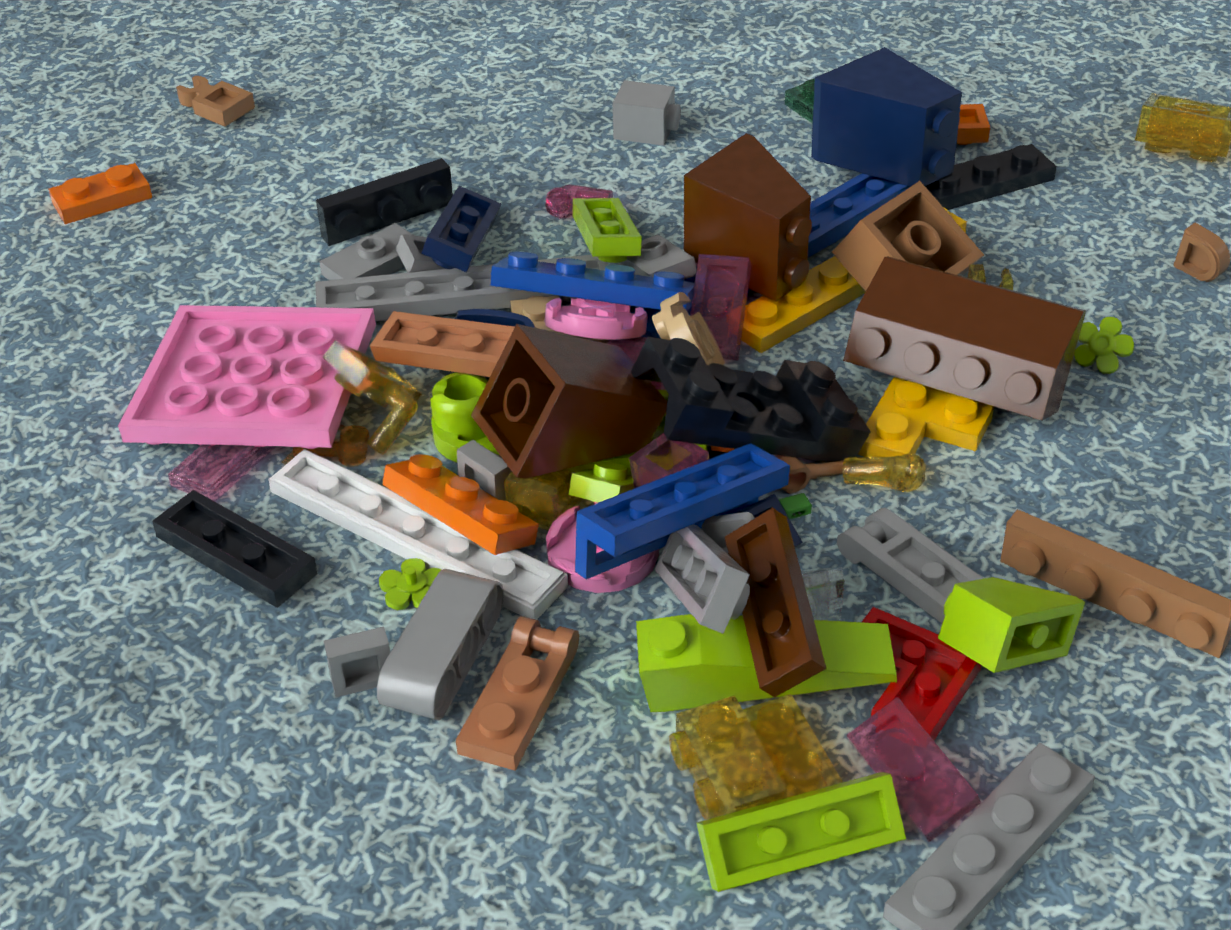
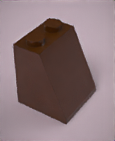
(751, 209)
(565, 403)

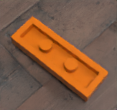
(460, 504)

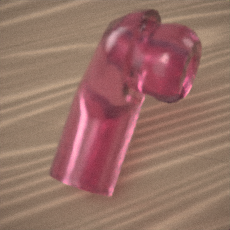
(560, 199)

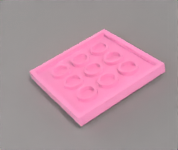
(246, 377)

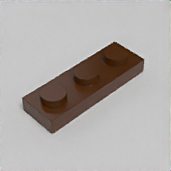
(778, 607)

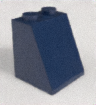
(886, 120)

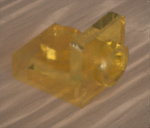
(542, 496)

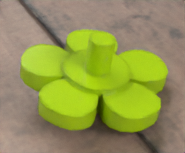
(1103, 345)
(408, 585)

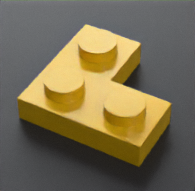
(918, 411)

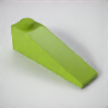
(694, 665)

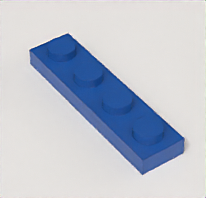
(572, 279)

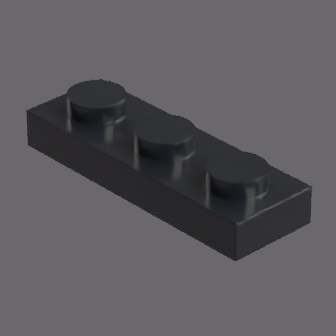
(993, 176)
(384, 201)
(235, 548)

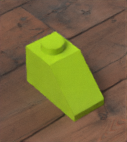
(1009, 623)

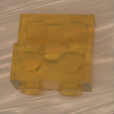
(1185, 125)
(749, 754)

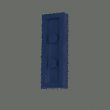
(461, 229)

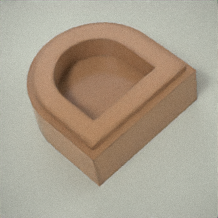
(1202, 254)

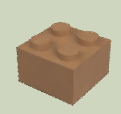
(908, 229)

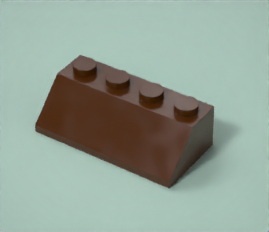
(965, 337)

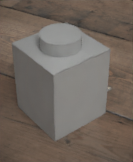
(645, 112)

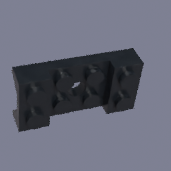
(787, 414)

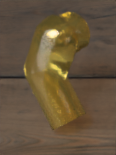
(894, 472)

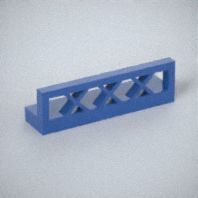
(647, 515)

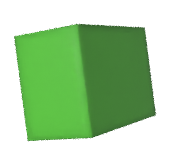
(796, 505)

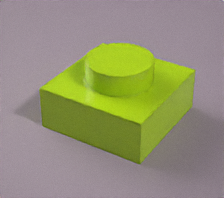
(601, 482)

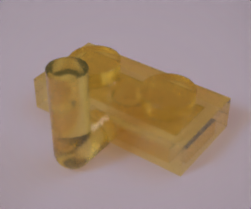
(382, 384)

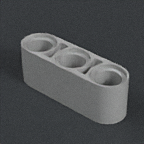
(440, 644)

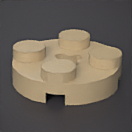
(675, 322)

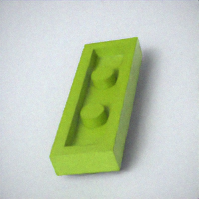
(607, 229)
(800, 831)

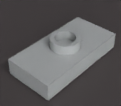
(659, 256)
(367, 257)

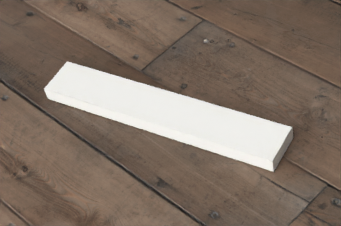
(413, 533)

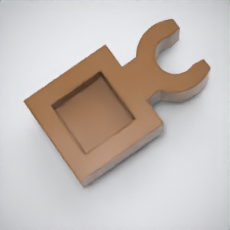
(217, 103)

